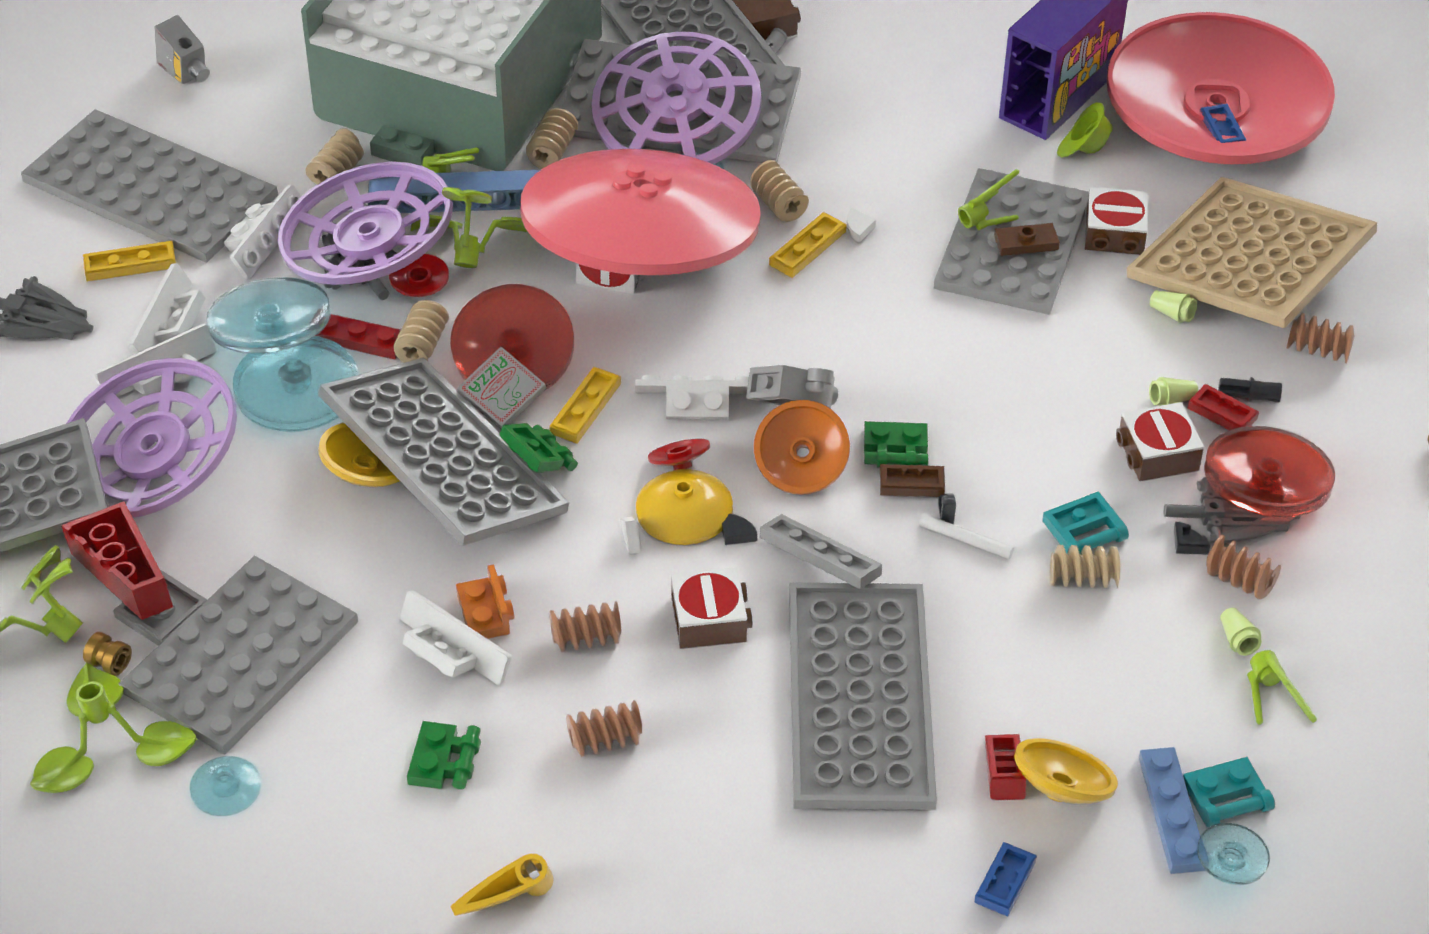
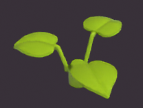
(467, 246)
(58, 618)
(92, 700)

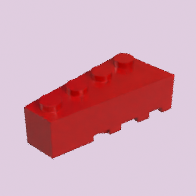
(119, 558)

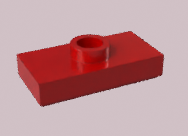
(1222, 408)

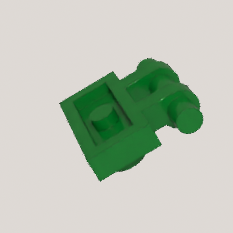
(895, 443)
(537, 447)
(433, 754)

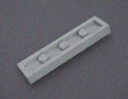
(821, 551)

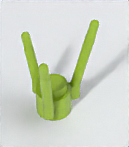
(442, 162)
(976, 210)
(1269, 672)

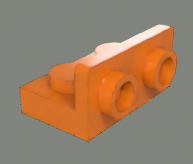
(485, 605)

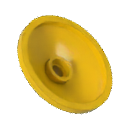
(351, 459)
(683, 506)
(1065, 771)

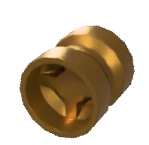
(107, 653)

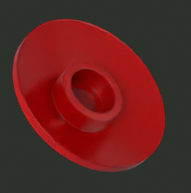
(421, 277)
(679, 453)

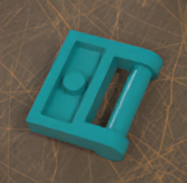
(1083, 516)
(1226, 783)

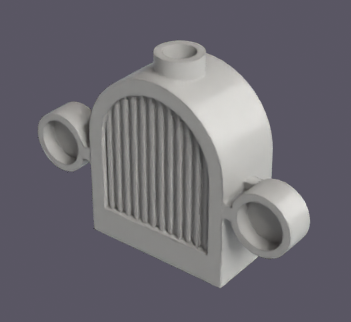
(787, 383)

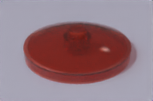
(522, 322)
(1269, 471)

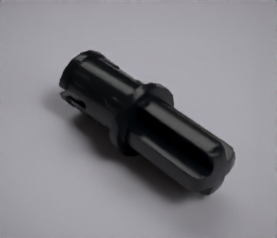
(1251, 389)

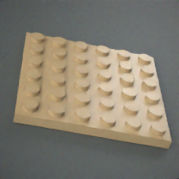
(1252, 251)

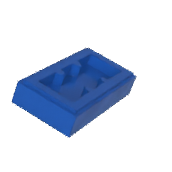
(1217, 128)
(1005, 879)

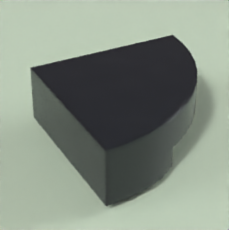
(947, 507)
(738, 530)
(1189, 541)

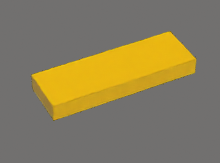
(807, 244)
(128, 261)
(585, 405)

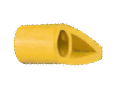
(507, 884)

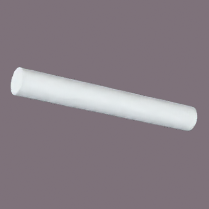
(966, 536)

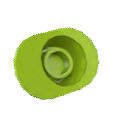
(1088, 132)

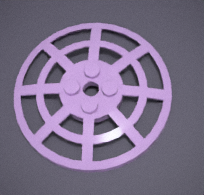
(682, 108)
(367, 230)
(160, 427)

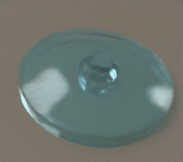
(268, 315)
(283, 386)

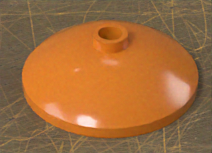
(801, 426)

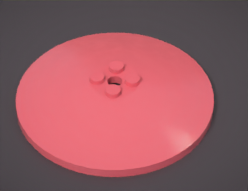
(1204, 58)
(640, 212)

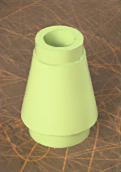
(1175, 305)
(1171, 390)
(1240, 632)

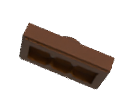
(1026, 239)
(912, 480)

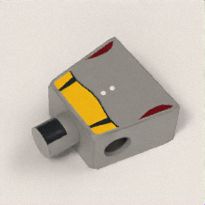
(180, 51)

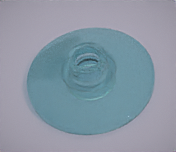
(228, 795)
(1236, 843)

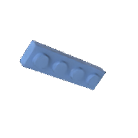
(1171, 809)

